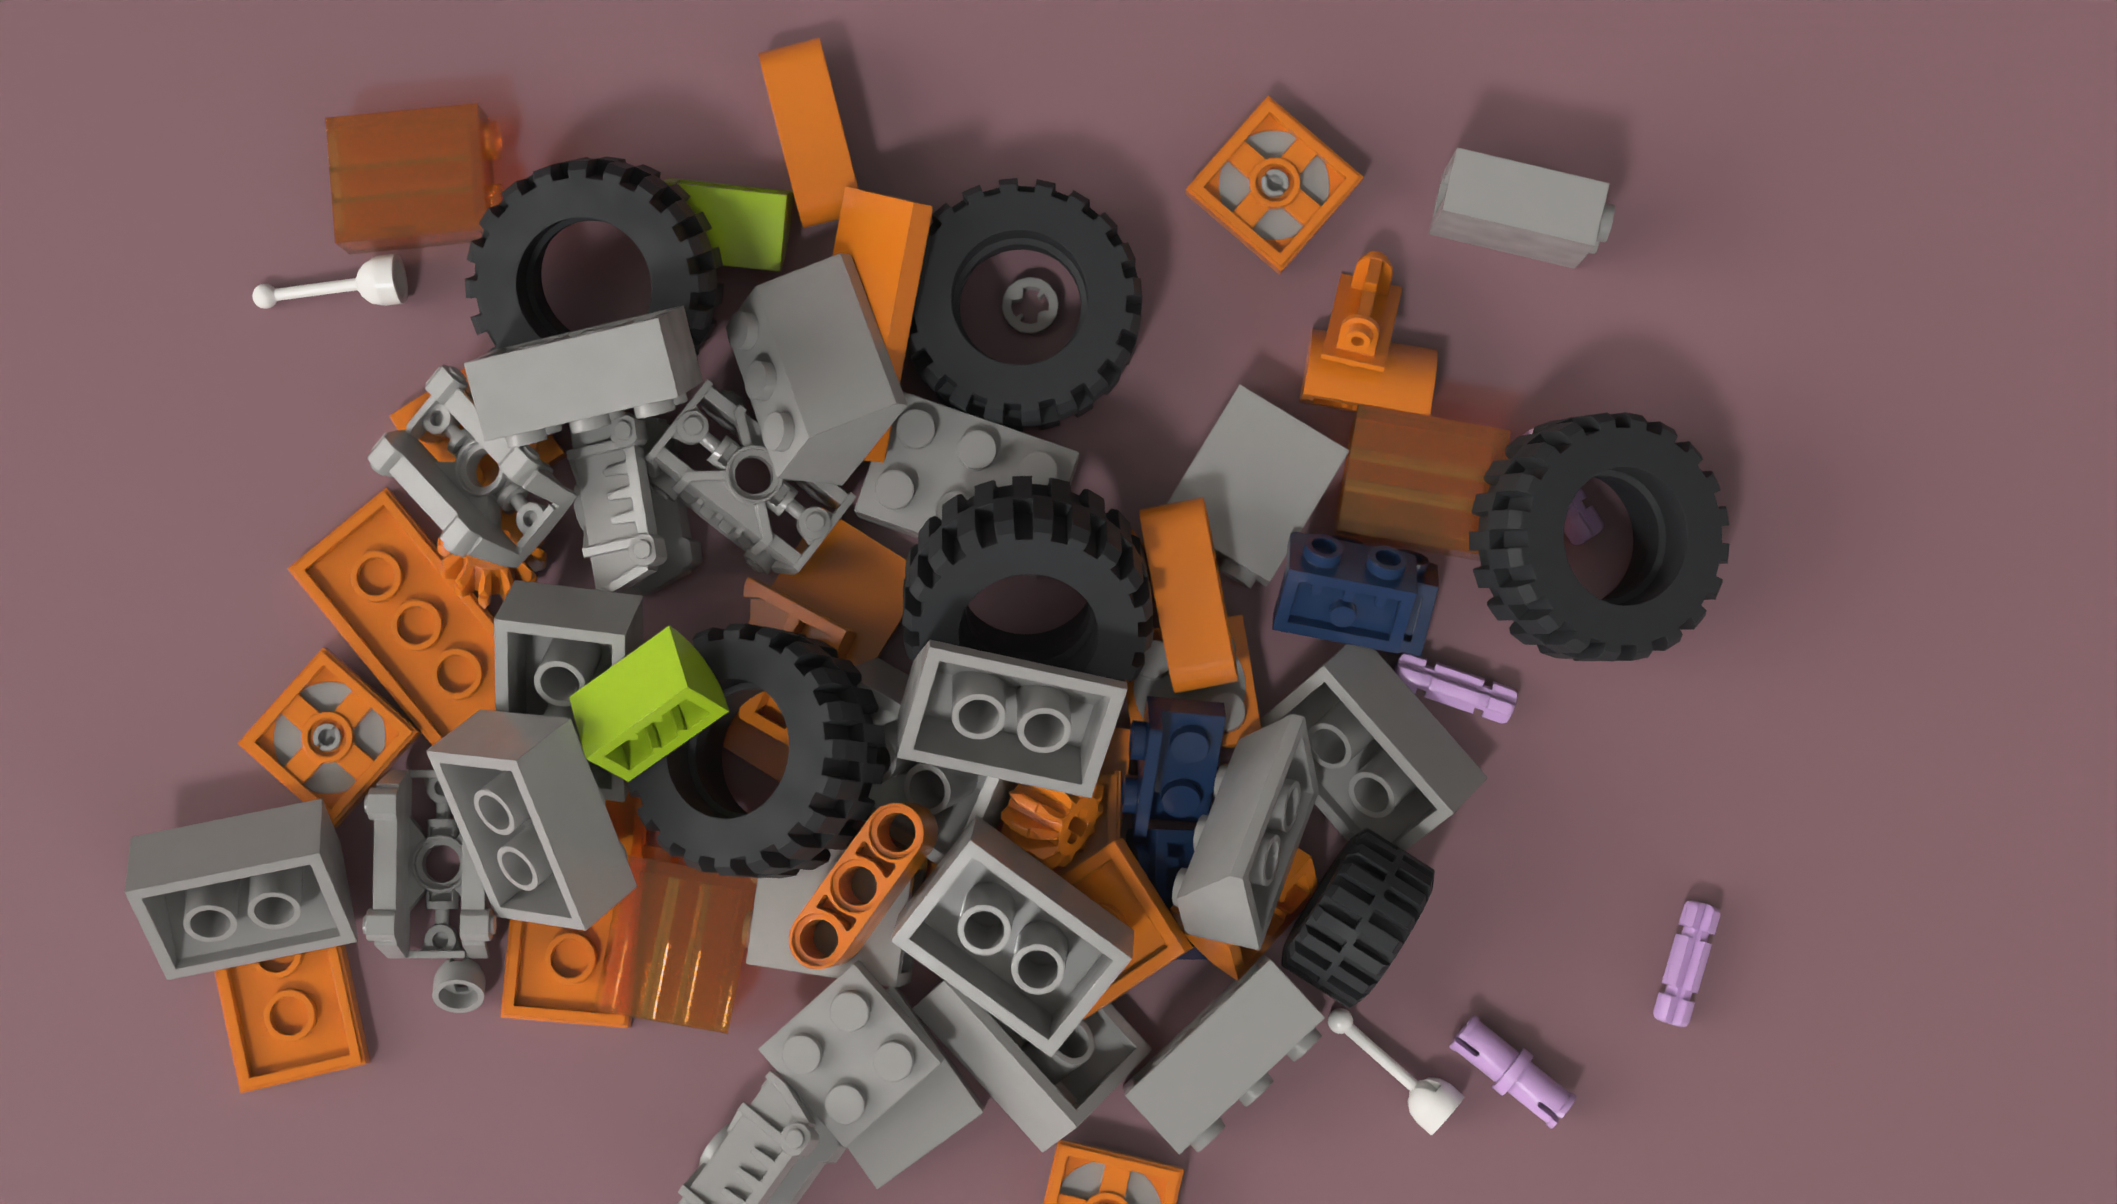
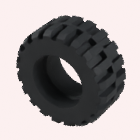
(580, 190)
(1044, 223)
(1672, 527)
(1037, 533)
(825, 772)

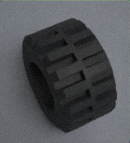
(1358, 918)

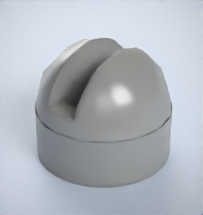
(459, 999)

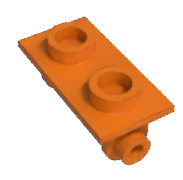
(1363, 315)

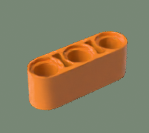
(809, 129)
(1188, 595)
(835, 898)

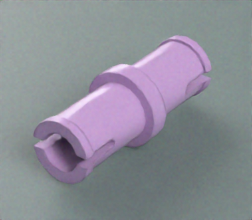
(1512, 1072)

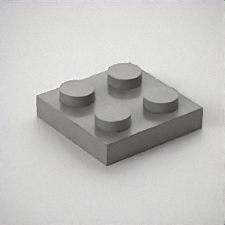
(851, 1053)

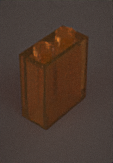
(412, 177)
(1415, 480)
(676, 944)

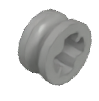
(1015, 294)

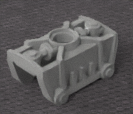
(451, 489)
(722, 502)
(629, 531)
(403, 879)
(764, 1153)

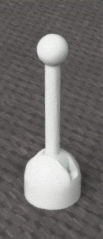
(378, 280)
(1429, 1099)

